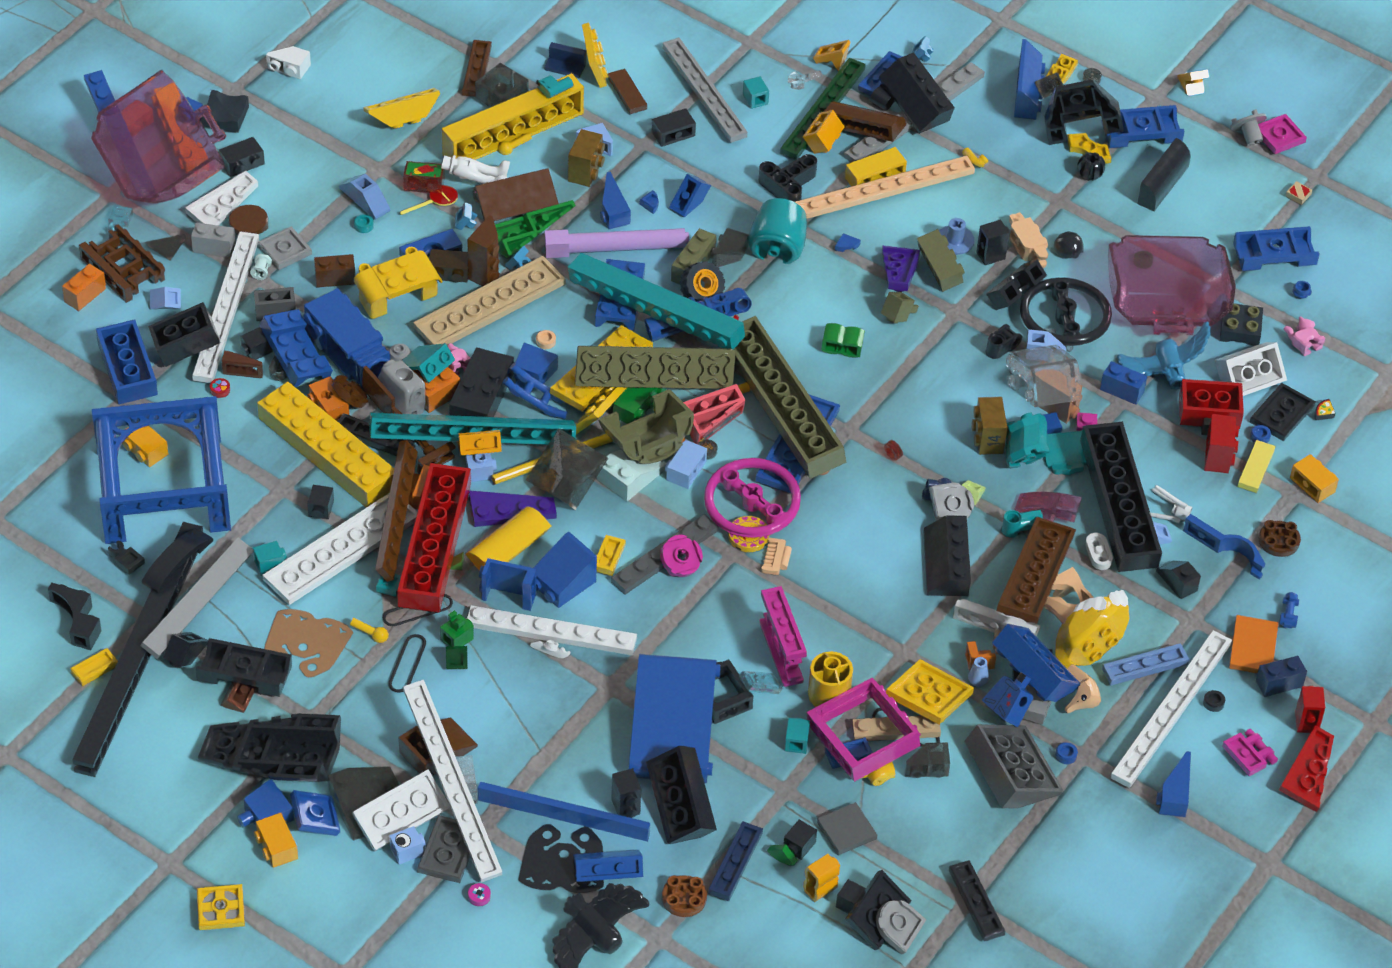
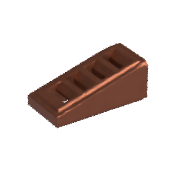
(241, 365)

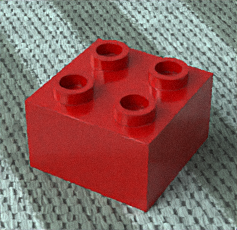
(1221, 443)

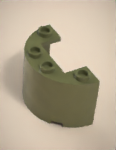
(654, 435)

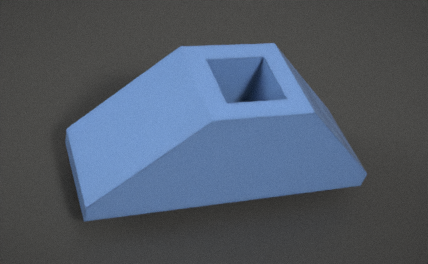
(366, 194)

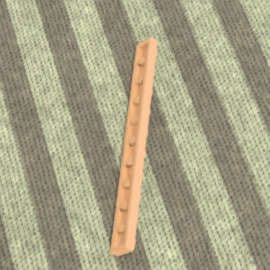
(887, 187)

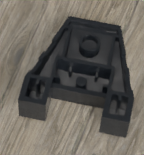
(1080, 102)

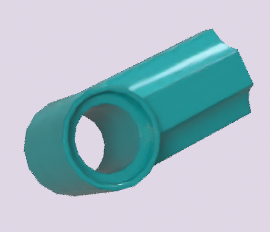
(1015, 522)

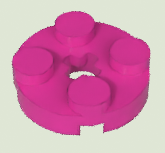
(686, 546)

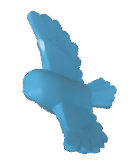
(1169, 357)

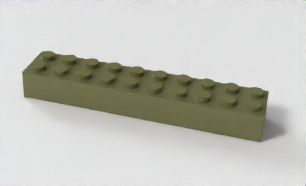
(787, 402)

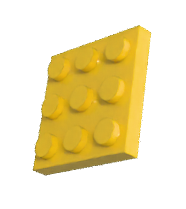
(929, 691)

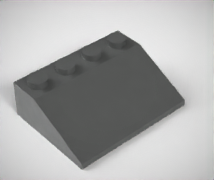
(1012, 765)

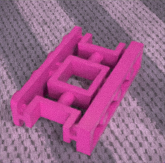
(782, 636)

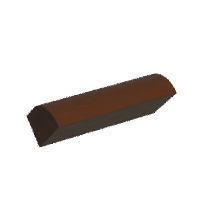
(868, 121)

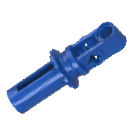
(728, 303)

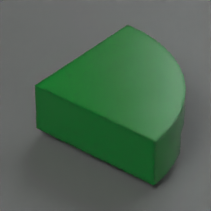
(782, 854)

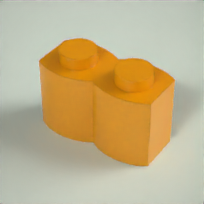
(821, 877)

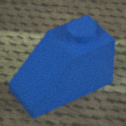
(689, 195)

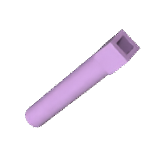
(560, 243)

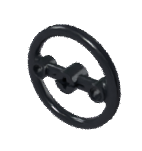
(1066, 309)

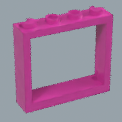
(849, 699)

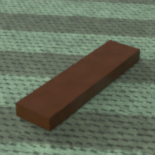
(476, 66)

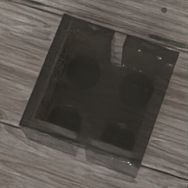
(500, 85)

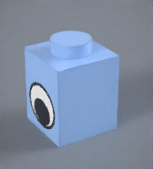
(407, 845)

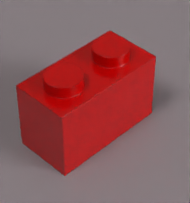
(1310, 708)

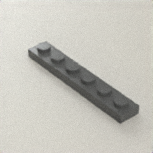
(651, 563)

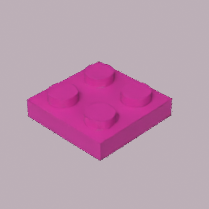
(1281, 134)

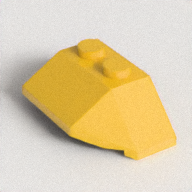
(404, 109)

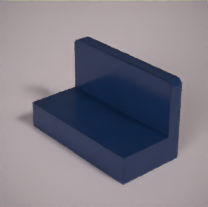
(566, 60)

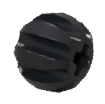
(1091, 166)

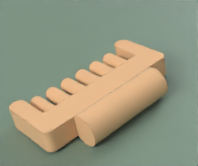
(776, 557)

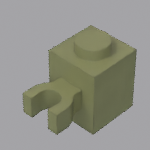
(898, 307)

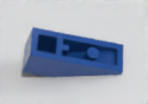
(614, 206)
(1175, 790)

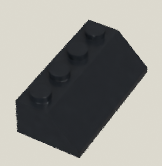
(917, 93)
(947, 557)
(681, 795)

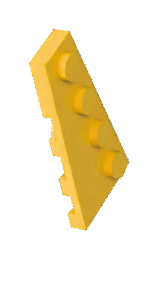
(600, 406)

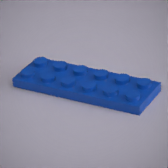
(782, 455)

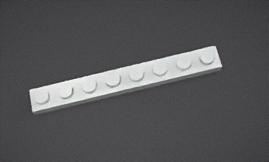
(553, 630)

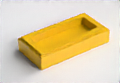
(94, 667)

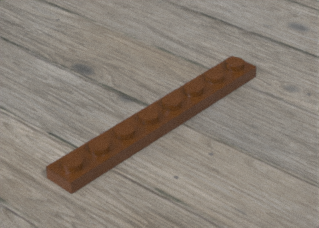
(396, 510)

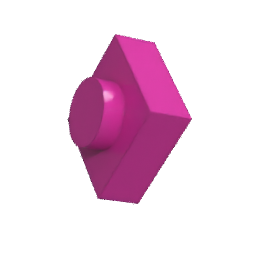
(1085, 419)

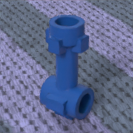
(1288, 618)

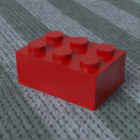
(1203, 398)

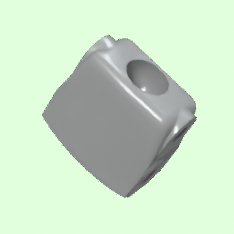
(404, 386)

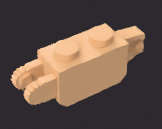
(1028, 239)

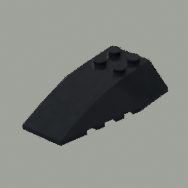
(278, 748)

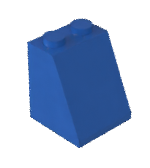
(566, 570)

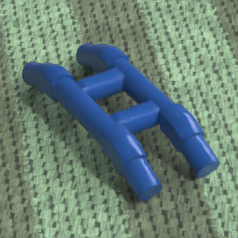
(526, 393)

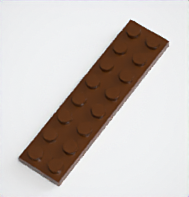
(1036, 570)

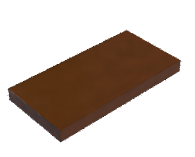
(516, 195)

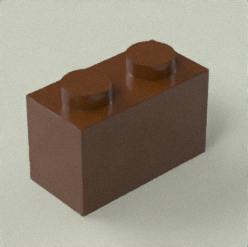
(334, 270)

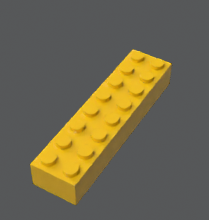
(509, 120)
(326, 444)

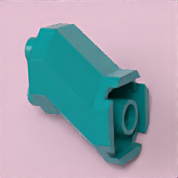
(1026, 440)

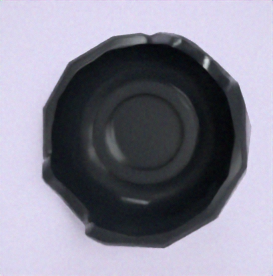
(1068, 245)

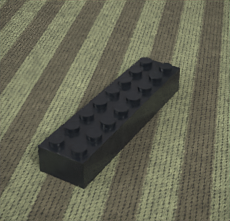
(1120, 497)

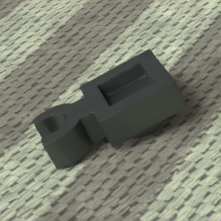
(126, 559)

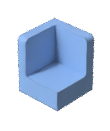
(165, 298)

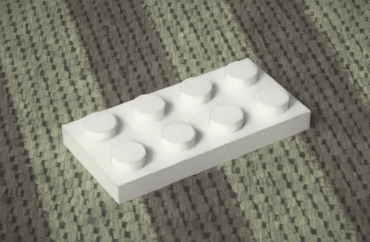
(400, 809)

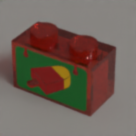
(423, 177)

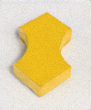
(1082, 144)

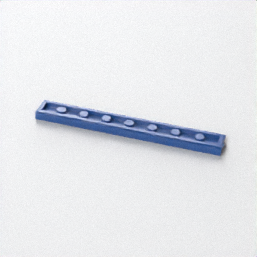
(564, 811)

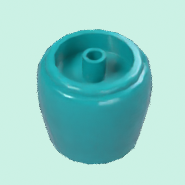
(779, 230)

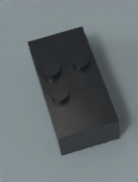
(482, 384)

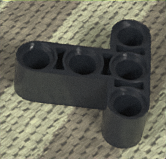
(788, 181)

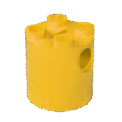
(829, 677)

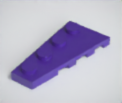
(899, 266)
(498, 508)

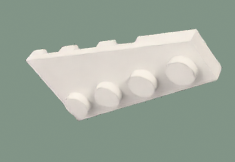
(219, 203)

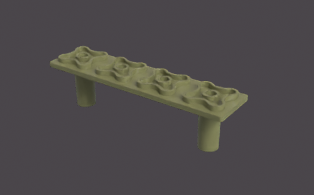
(654, 367)

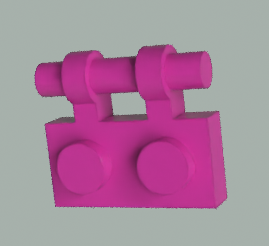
(1245, 754)

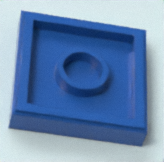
(315, 813)

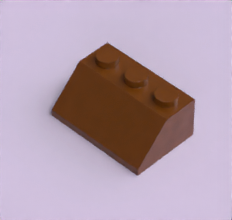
(483, 253)

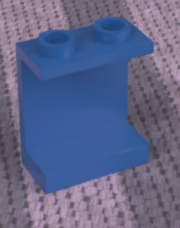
(508, 578)

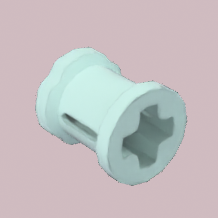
(259, 270)

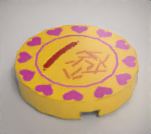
(748, 544)

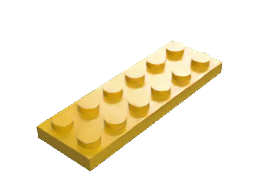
(583, 396)

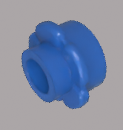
(1302, 289)

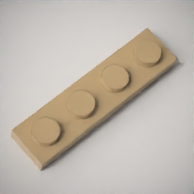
(884, 729)

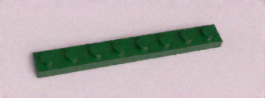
(835, 92)

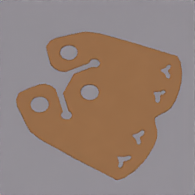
(311, 631)

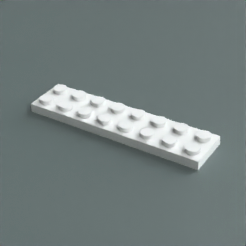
(332, 552)

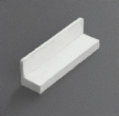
(987, 617)

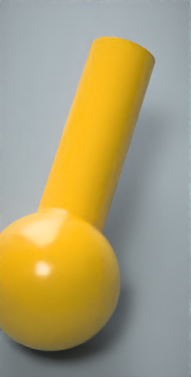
(506, 147)
(378, 634)

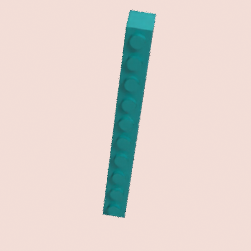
(656, 301)
(448, 427)

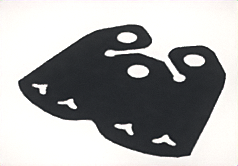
(548, 864)

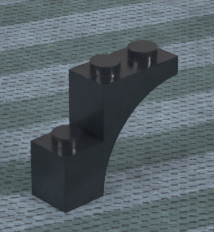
(78, 604)

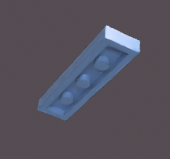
(1145, 664)

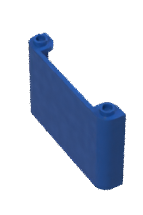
(672, 709)

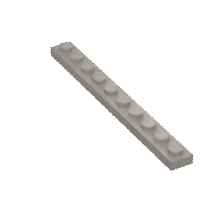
(951, 87)

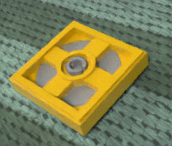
(220, 907)

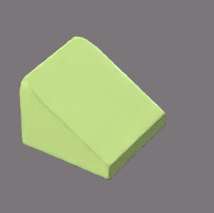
(975, 489)

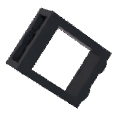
(736, 704)

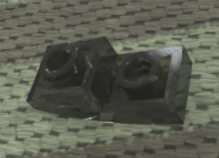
(1047, 85)

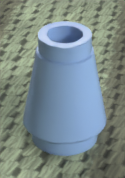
(979, 673)

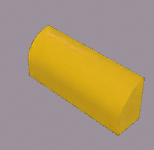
(510, 538)

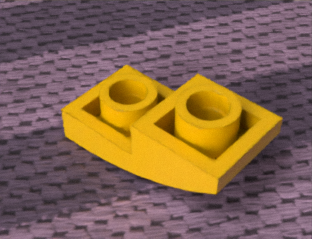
(1064, 67)

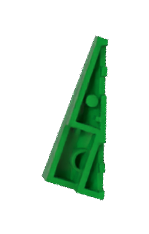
(520, 231)

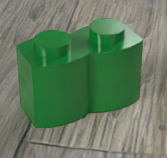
(842, 340)

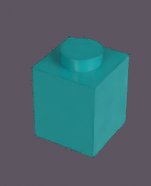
(755, 92)
(268, 556)
(797, 735)

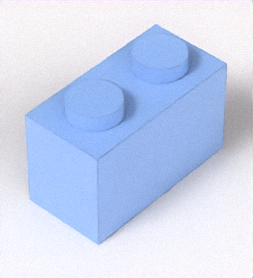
(686, 464)

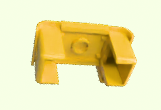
(395, 279)

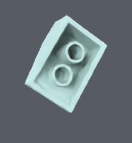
(628, 476)

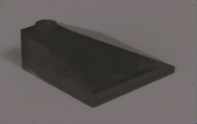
(567, 469)
(356, 788)

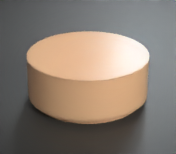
(546, 339)

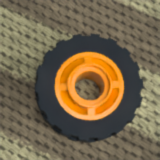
(705, 271)

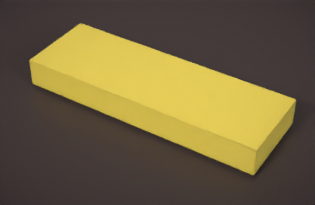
(1256, 466)

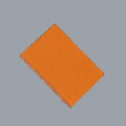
(1252, 643)

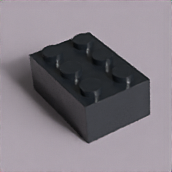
(184, 334)

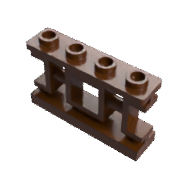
(113, 273)

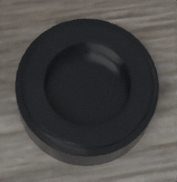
(1214, 701)

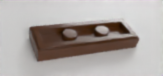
(627, 91)

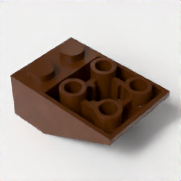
(415, 751)

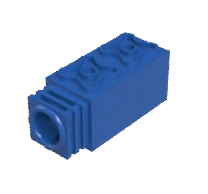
(345, 335)

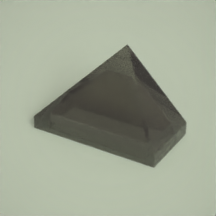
(166, 246)

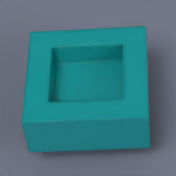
(389, 587)

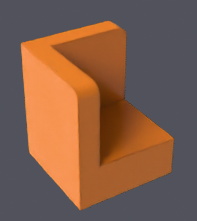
(973, 653)

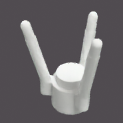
(1180, 509)

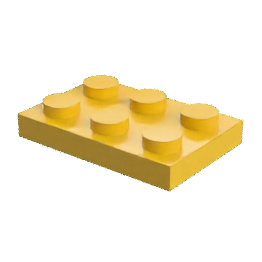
(595, 58)

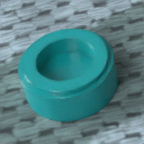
(363, 223)

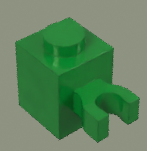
(457, 630)

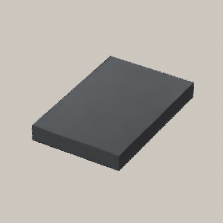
(445, 852)

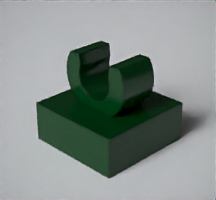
(456, 657)

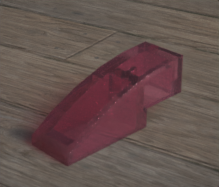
(1051, 505)

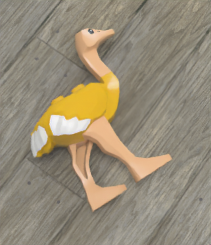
(1085, 631)

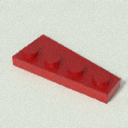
(1309, 770)

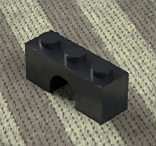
(1011, 287)

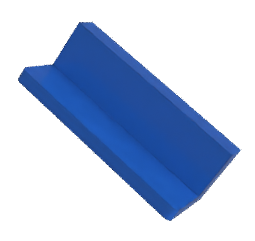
(608, 865)

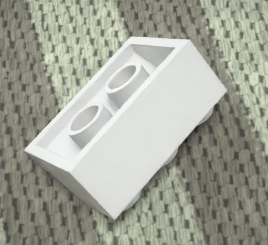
(1253, 367)

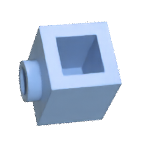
(481, 466)

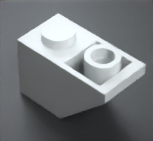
(289, 61)

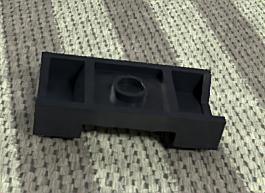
(245, 666)

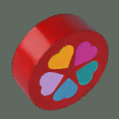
(220, 387)

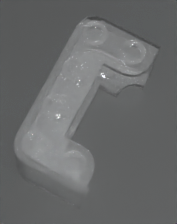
(1048, 374)

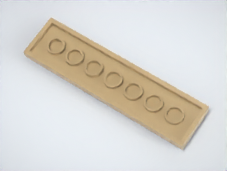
(490, 302)

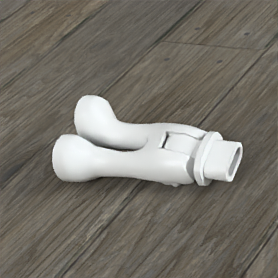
(474, 170)

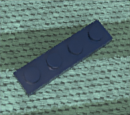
(735, 861)

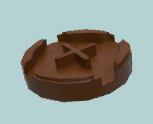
(350, 392)

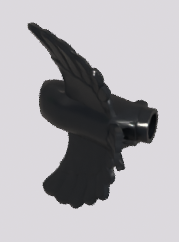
(595, 923)

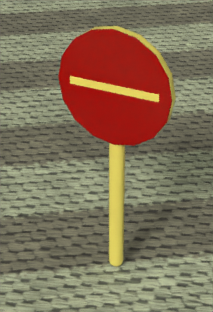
(448, 197)

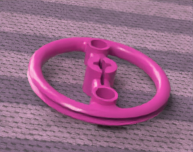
(752, 497)

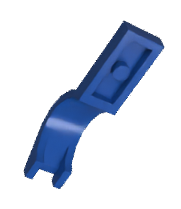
(1219, 542)

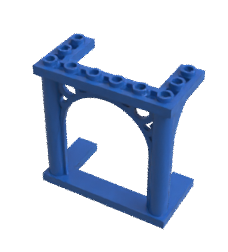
(115, 505)

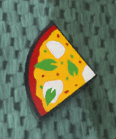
(1324, 410)

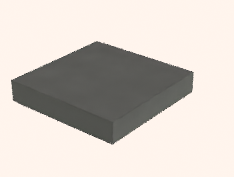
(847, 828)

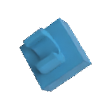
(923, 49)
(465, 217)
(518, 258)

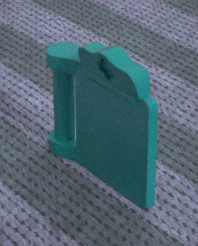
(1065, 453)

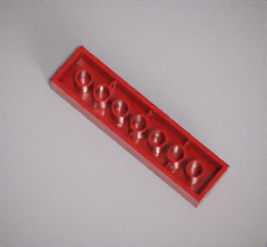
(434, 538)

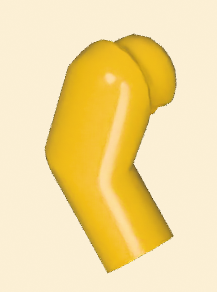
(979, 162)

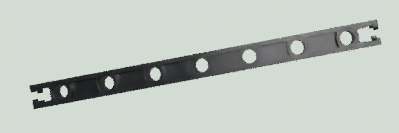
(128, 671)

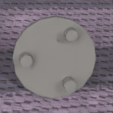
(1250, 127)

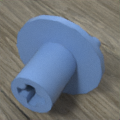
(958, 236)

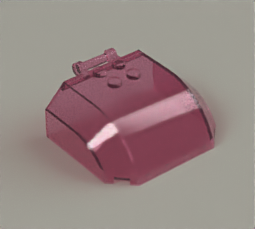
(157, 141)
(1170, 281)

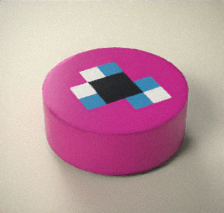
(479, 894)

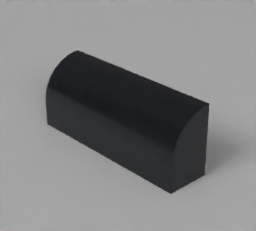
(1164, 175)

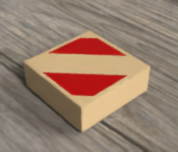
(1299, 193)

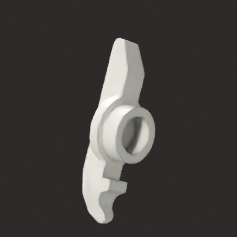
(550, 648)

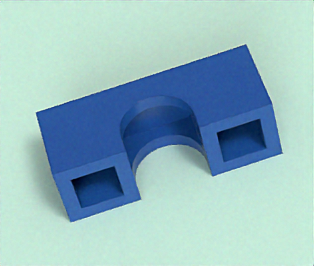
(442, 241)

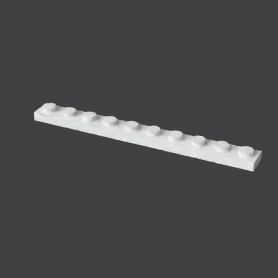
(227, 304)
(1171, 709)
(452, 781)

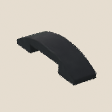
(173, 557)

